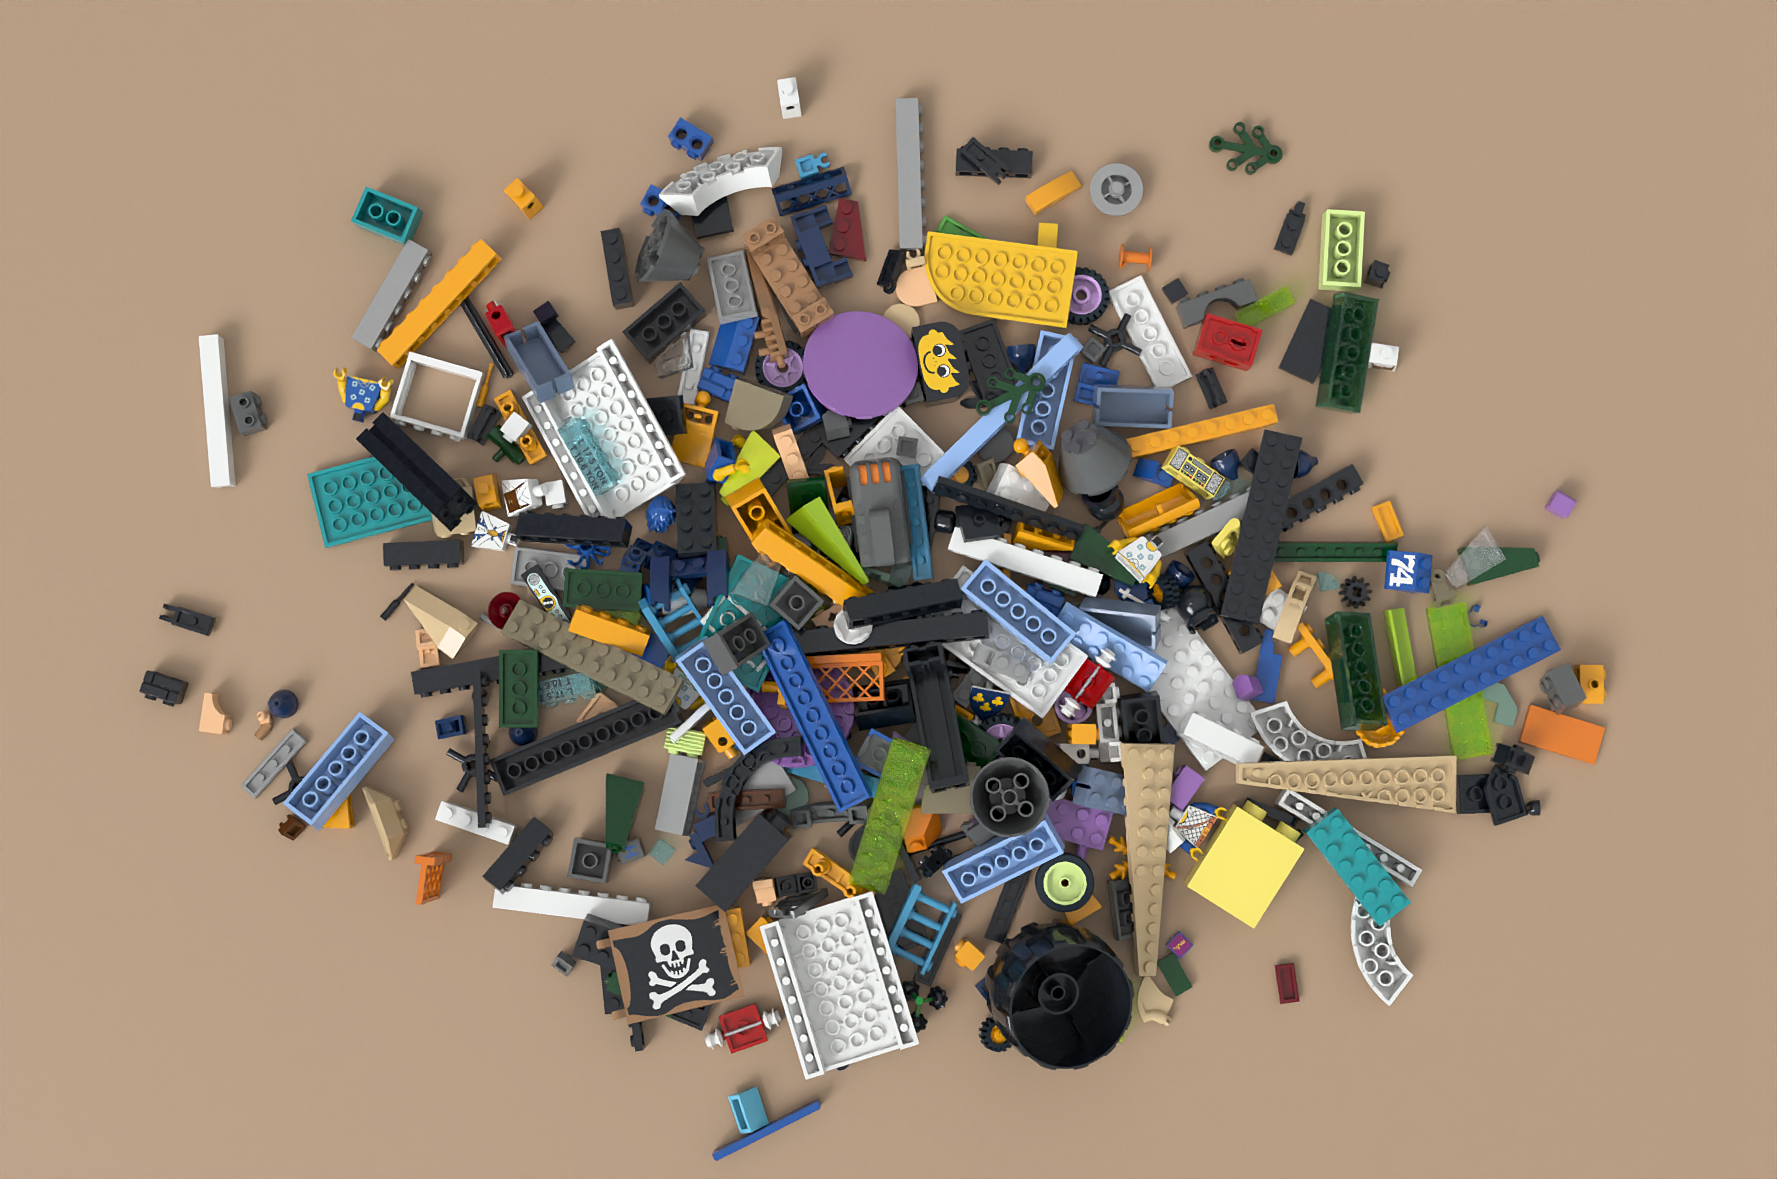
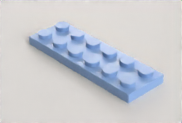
(1133, 660)

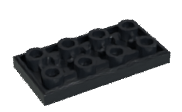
(1308, 343)

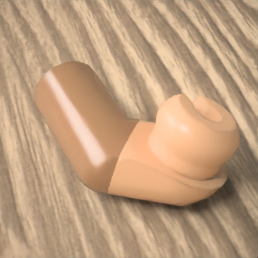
(266, 724)

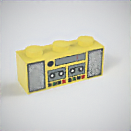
(1193, 472)

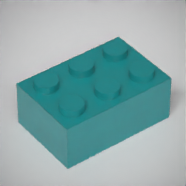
(386, 216)

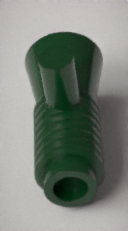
(509, 449)

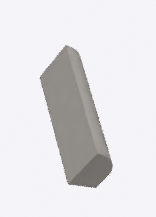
(680, 794)

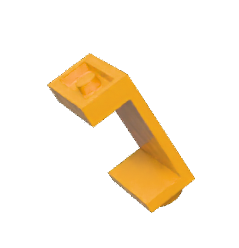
(843, 511)

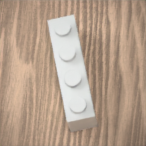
(467, 819)

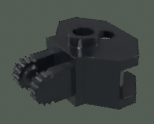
(1513, 758)

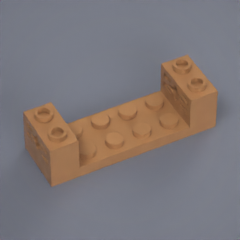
(787, 277)

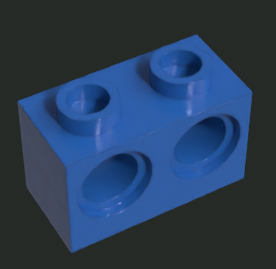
(693, 136)
(653, 193)

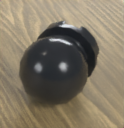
(1105, 505)
(1197, 608)

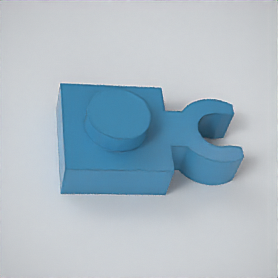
(808, 166)

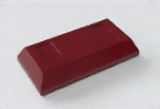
(1287, 983)

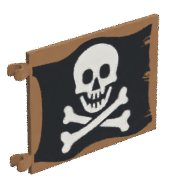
(674, 964)

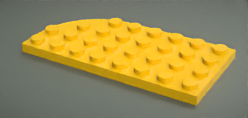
(1001, 278)

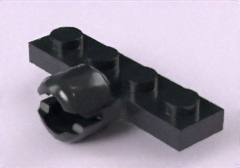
(937, 519)

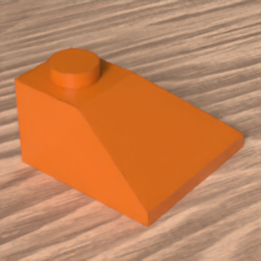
(921, 830)

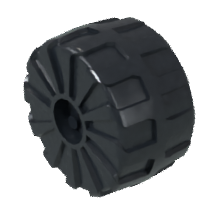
(1078, 1019)

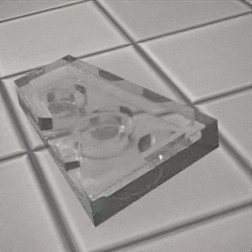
(1475, 559)
(758, 580)

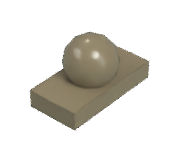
(985, 472)

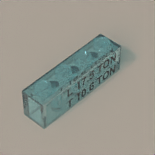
(589, 456)
(567, 689)

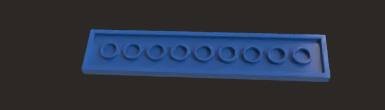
(1469, 674)
(814, 718)

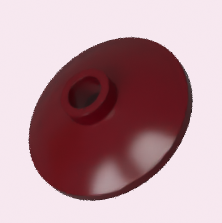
(504, 599)

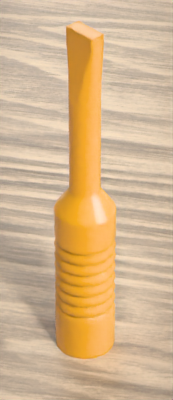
(484, 389)

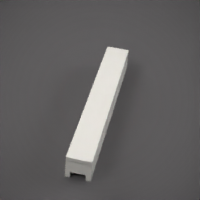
(217, 411)

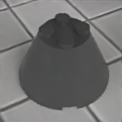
(668, 252)
(1092, 458)
(1009, 797)

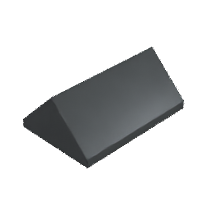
(1121, 908)

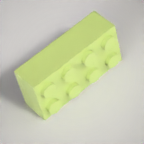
(1341, 250)

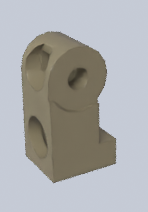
(1439, 590)

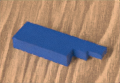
(1268, 669)

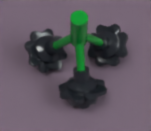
(936, 998)

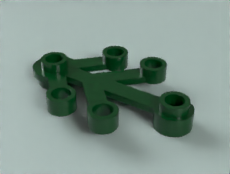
(1248, 149)
(1014, 393)

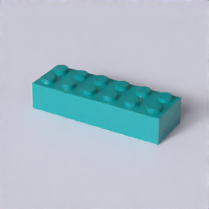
(1357, 866)

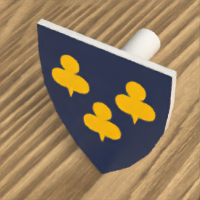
(987, 701)

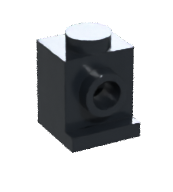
(1377, 274)

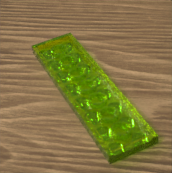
(1466, 719)
(889, 815)

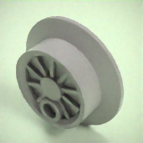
(1116, 189)

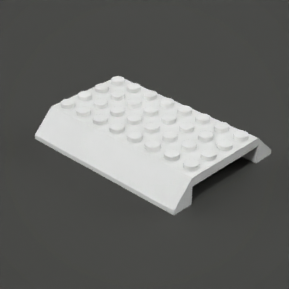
(624, 426)
(839, 984)

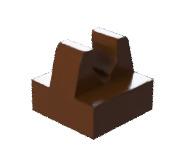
(292, 827)

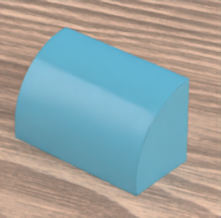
(748, 1110)

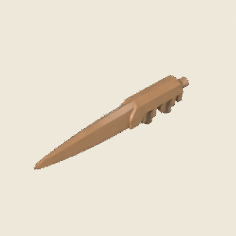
(770, 321)

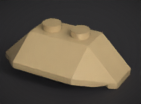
(388, 820)

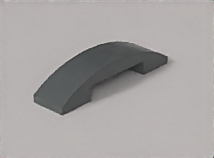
(827, 812)

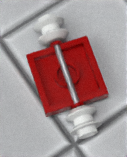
(1089, 683)
(743, 1028)

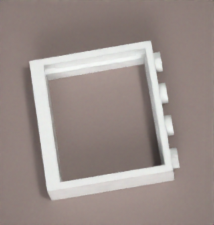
(405, 383)

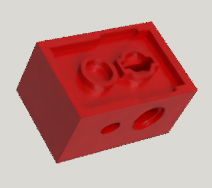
(1227, 342)

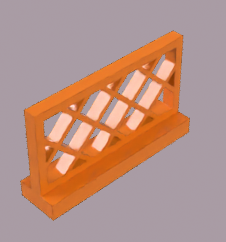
(850, 661)
(430, 875)

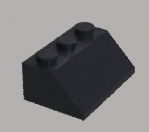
(895, 710)

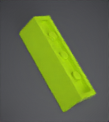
(1400, 646)

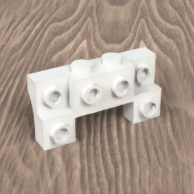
(1106, 721)

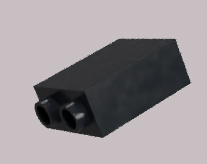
(745, 858)

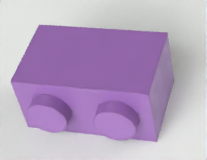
(1184, 786)

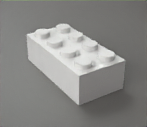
(1219, 740)

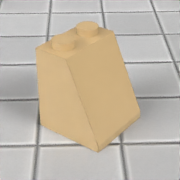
(467, 524)

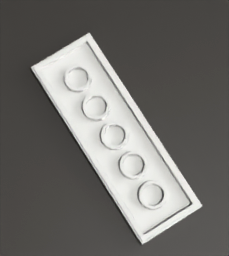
(1149, 332)

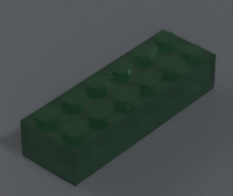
(1347, 353)
(1355, 671)

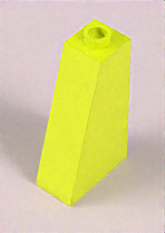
(761, 460)

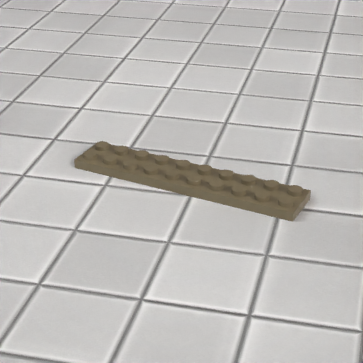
(592, 658)

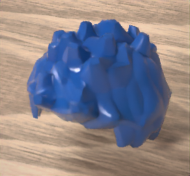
(660, 514)

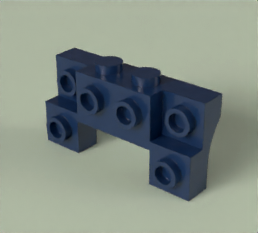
(817, 258)
(643, 551)

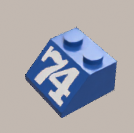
(1408, 572)

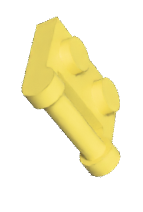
(1225, 543)

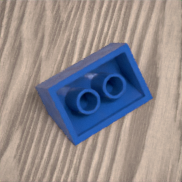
(735, 345)

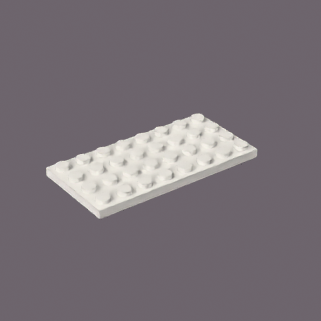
(1043, 682)
(1196, 682)

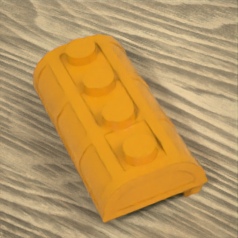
(1157, 511)

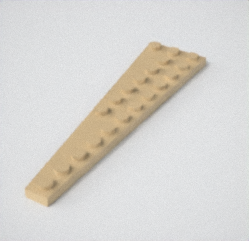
(1400, 781)
(1147, 803)

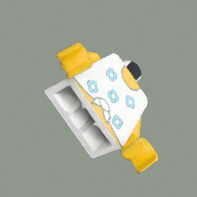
(1139, 557)
(687, 696)

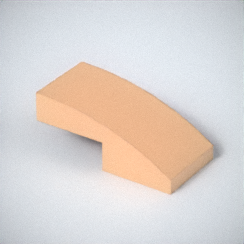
(428, 651)

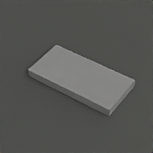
(732, 287)
(550, 562)
(767, 777)

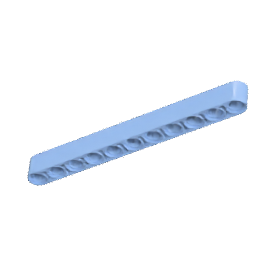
(989, 425)

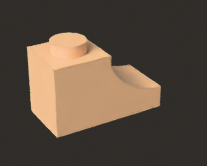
(213, 717)
(765, 890)

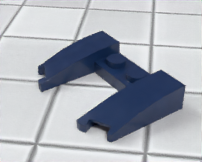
(664, 571)

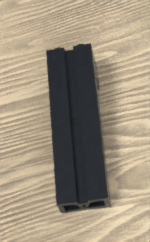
(417, 471)
(936, 716)

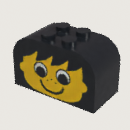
(941, 362)

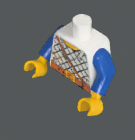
(1195, 824)

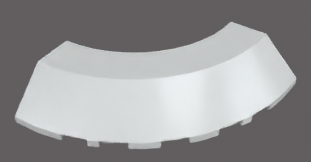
(718, 179)
(1294, 742)
(1376, 955)

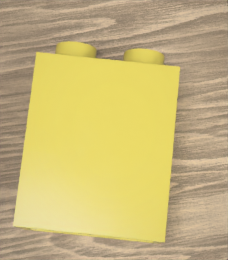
(1245, 863)

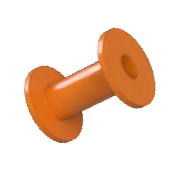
(1135, 257)

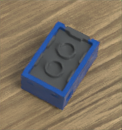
(874, 752)

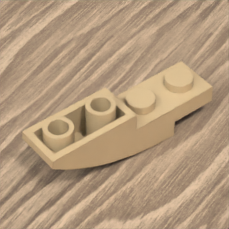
(1294, 606)

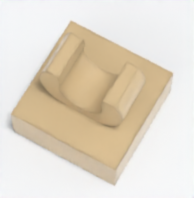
(914, 262)

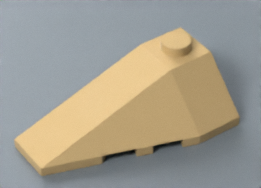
(444, 624)

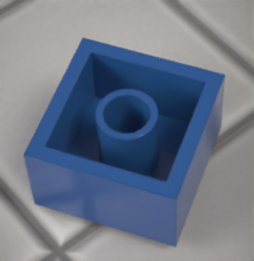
(804, 410)

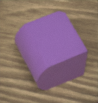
(1560, 504)
(1247, 687)

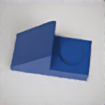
(1151, 471)

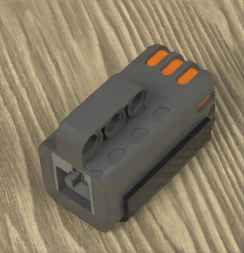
(880, 512)

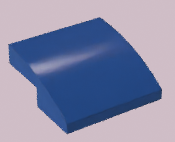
(1091, 375)

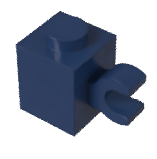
(706, 826)

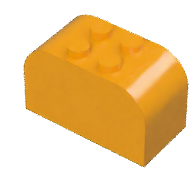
(753, 506)

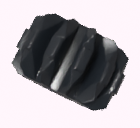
(1349, 588)

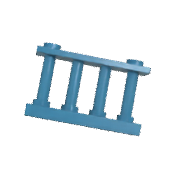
(660, 623)
(907, 912)

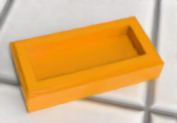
(1387, 521)

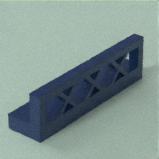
(808, 185)

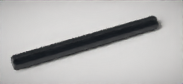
(486, 338)

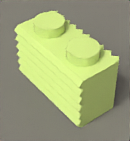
(692, 743)

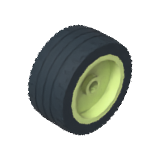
(1062, 897)

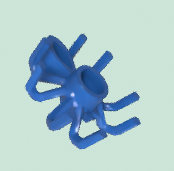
(588, 551)

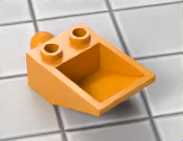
(697, 442)
(1040, 469)

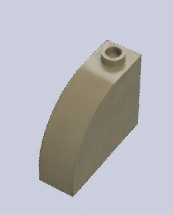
(756, 406)
(950, 801)

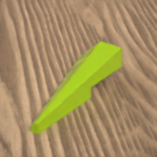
(819, 527)

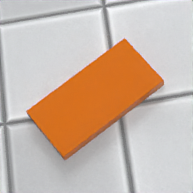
(1561, 734)

